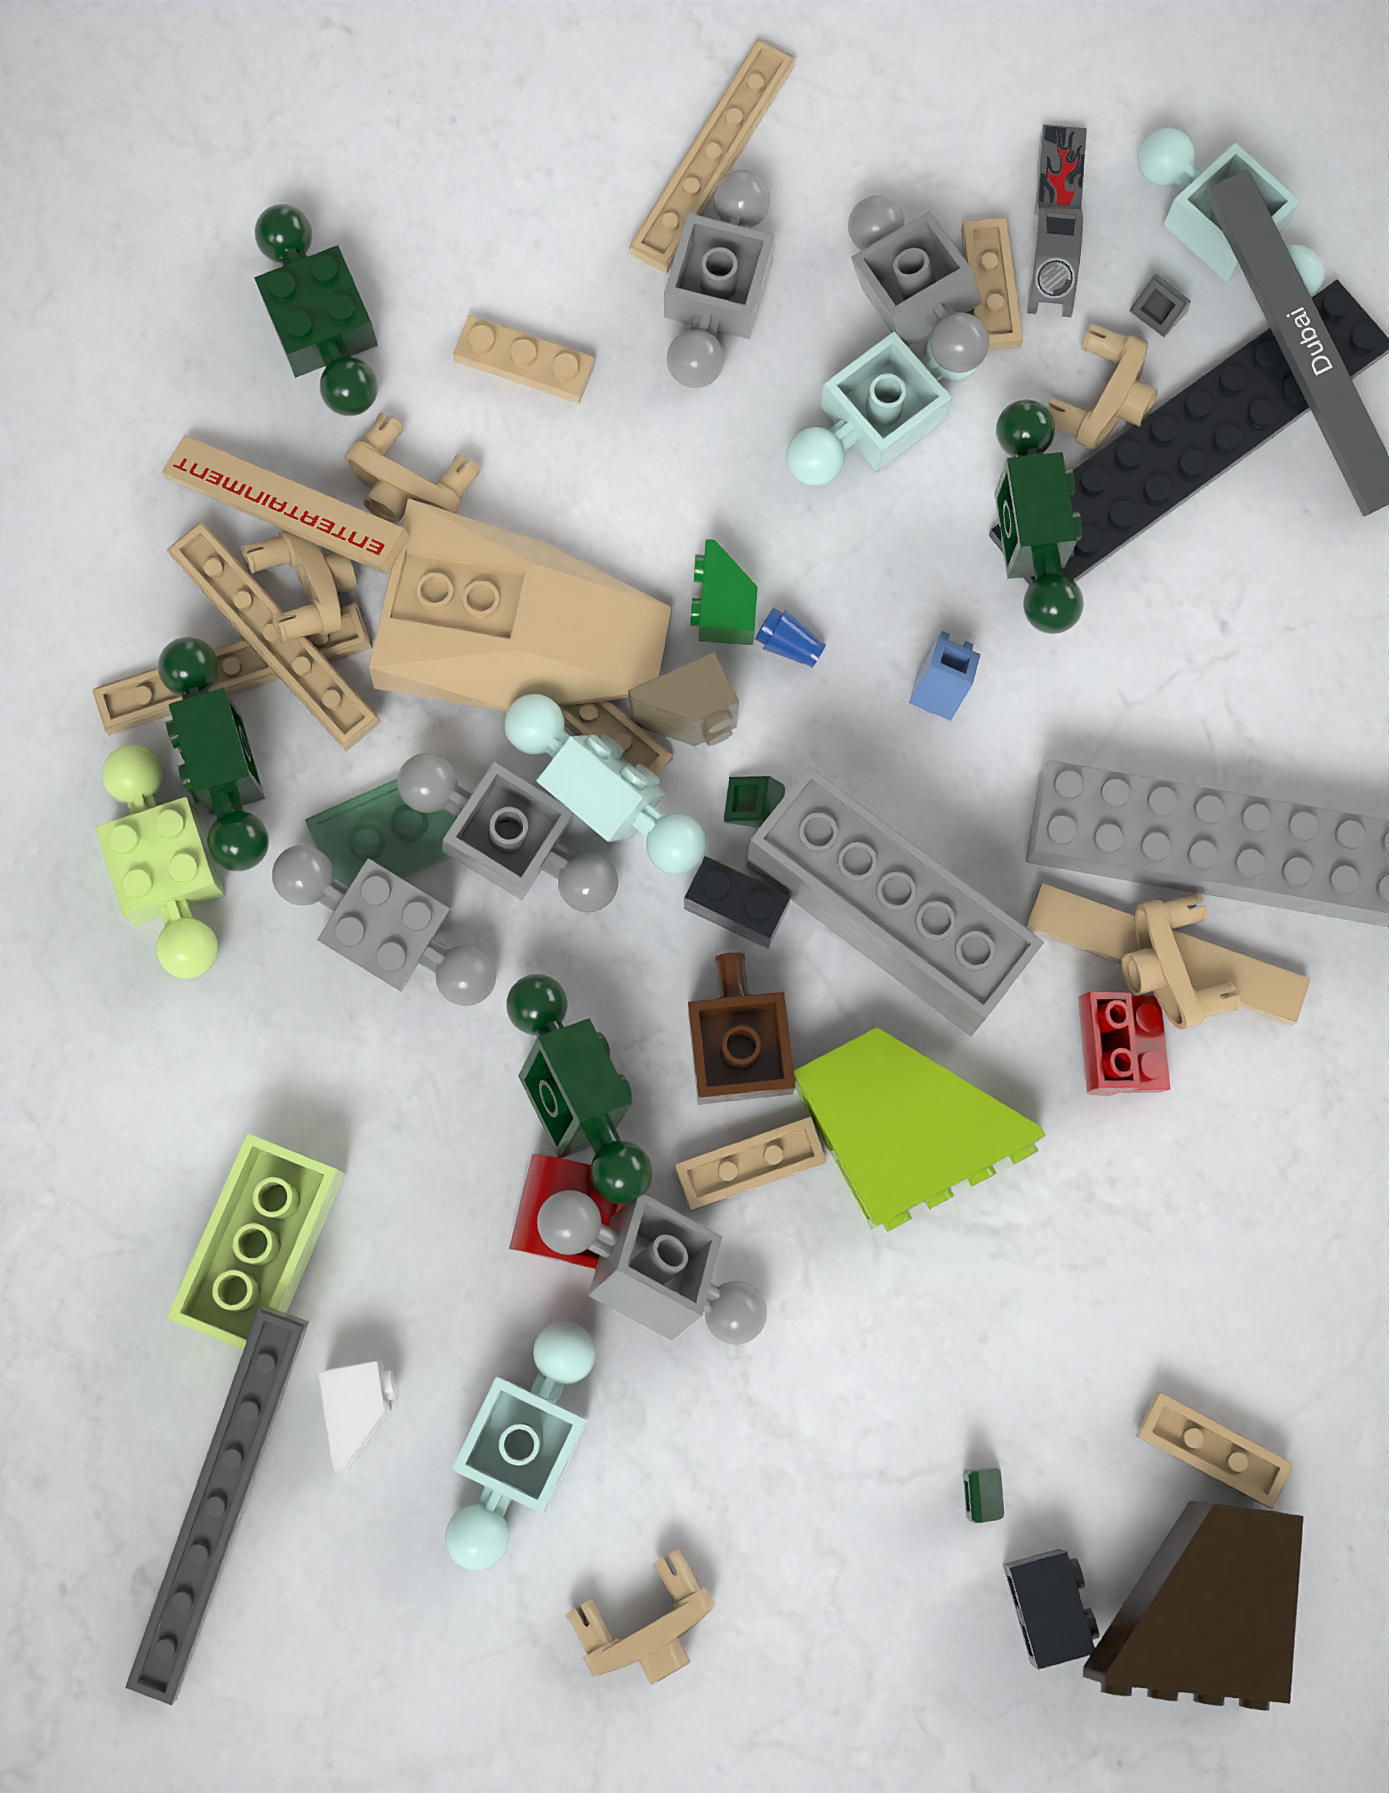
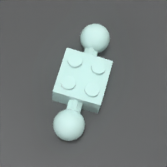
(1168, 159)
(877, 405)
(604, 786)
(520, 1445)

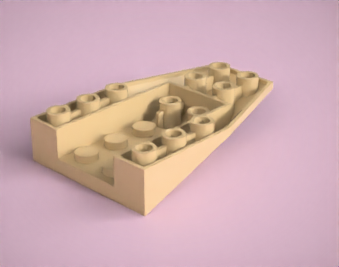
(508, 616)

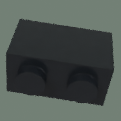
(736, 902)
(1051, 1608)

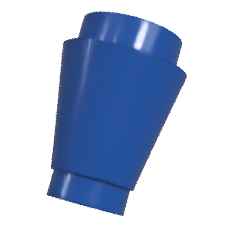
(789, 638)

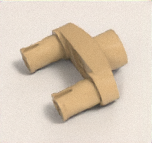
(1123, 397)
(394, 484)
(319, 574)
(1161, 967)
(658, 1643)

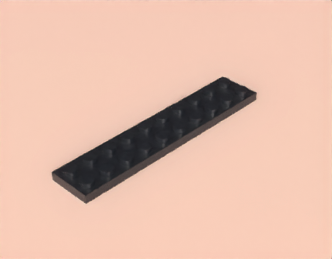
(1203, 434)

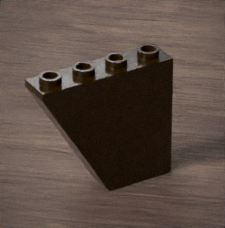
(1210, 1612)

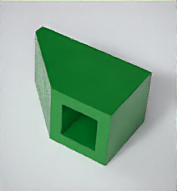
(727, 598)

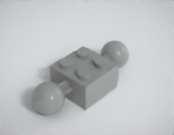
(718, 277)
(918, 282)
(507, 831)
(384, 925)
(653, 1266)

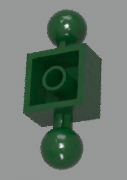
(316, 310)
(1038, 516)
(215, 752)
(577, 1089)

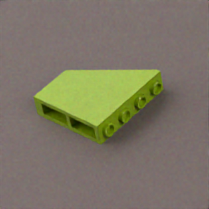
(906, 1126)

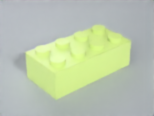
(255, 1240)

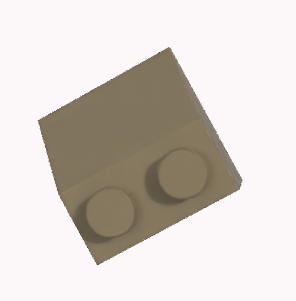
(688, 703)

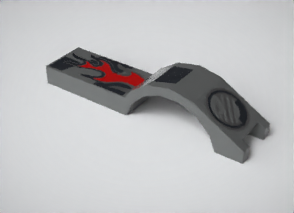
(1058, 217)

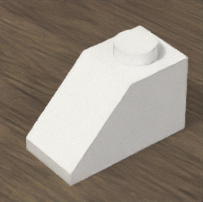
(354, 1408)

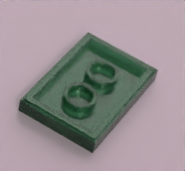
(381, 829)

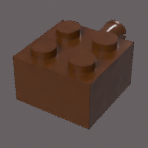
(740, 1040)

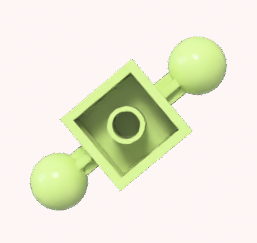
(159, 861)

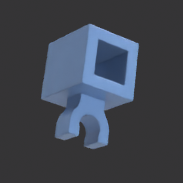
(945, 677)

